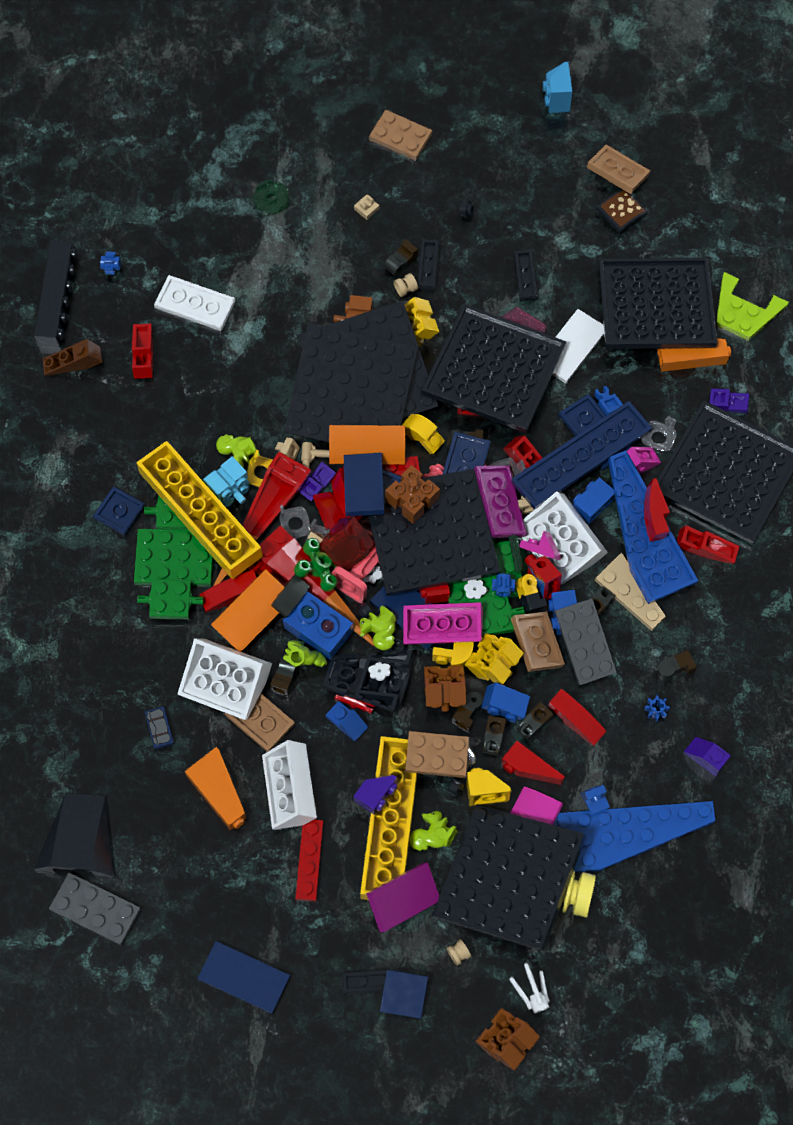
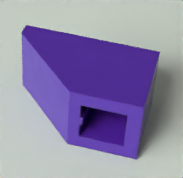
(374, 792)

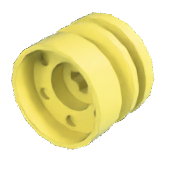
(579, 894)

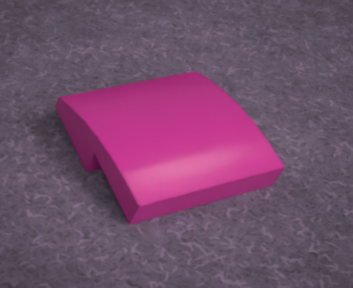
(536, 806)

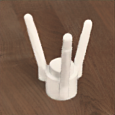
(538, 1001)

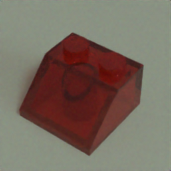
(347, 543)

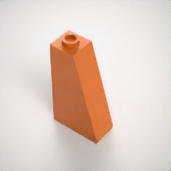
(687, 358)
(215, 785)

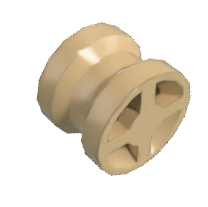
(458, 952)

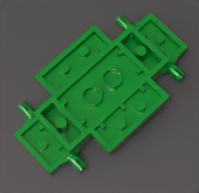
(171, 563)
(496, 609)

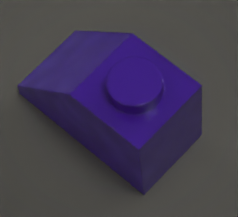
(707, 755)

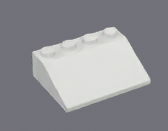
(571, 534)
(223, 678)

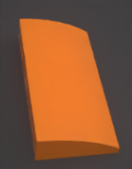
(367, 439)
(249, 611)

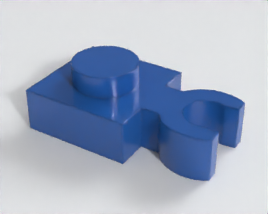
(607, 402)

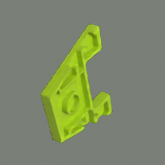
(742, 316)

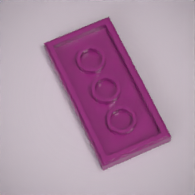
(500, 501)
(403, 897)

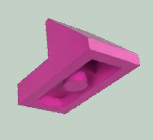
(643, 458)
(545, 546)

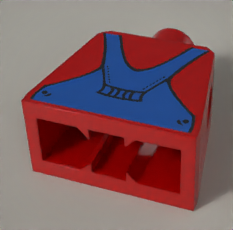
(546, 574)

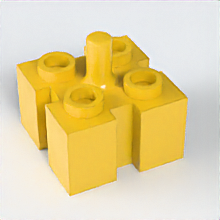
(419, 314)
(494, 658)

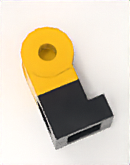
(529, 594)

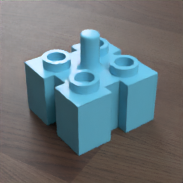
(228, 482)

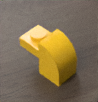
(423, 430)
(458, 656)

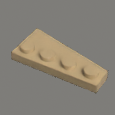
(619, 581)

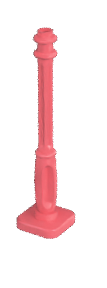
(351, 581)

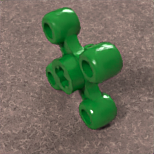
(318, 566)

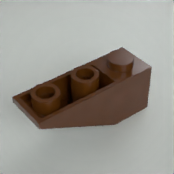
(74, 358)

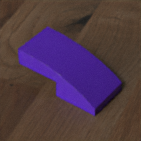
(730, 401)
(318, 481)

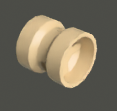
(405, 285)

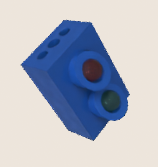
(318, 625)

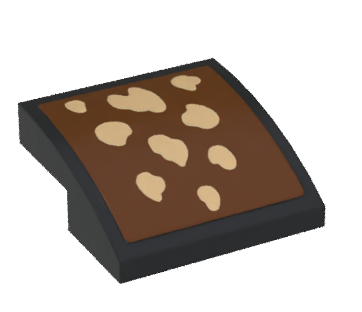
(621, 210)

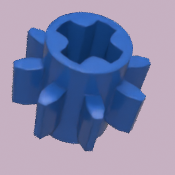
(110, 262)
(503, 585)
(661, 706)

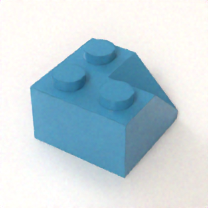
(558, 89)

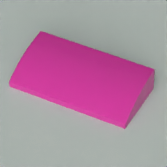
(442, 623)

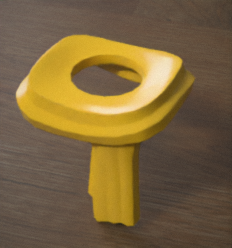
(253, 463)

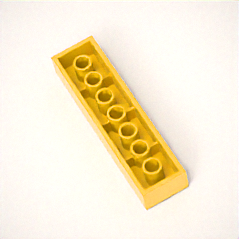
(199, 510)
(392, 825)

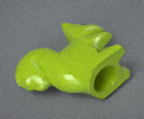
(240, 447)
(382, 625)
(301, 655)
(437, 834)

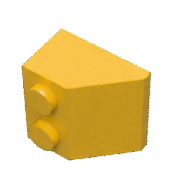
(486, 788)

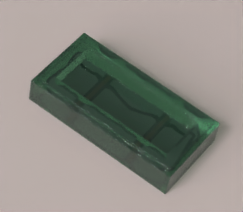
(518, 555)

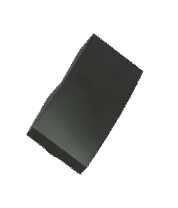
(290, 595)

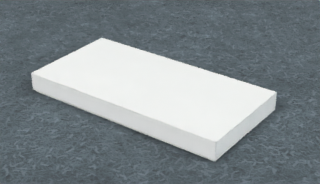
(194, 303)
(581, 336)

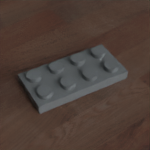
(585, 641)
(95, 909)

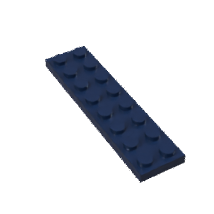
(581, 455)

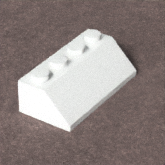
(289, 785)

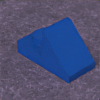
(347, 721)
(595, 799)

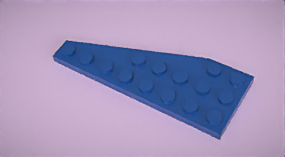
(656, 565)
(627, 832)

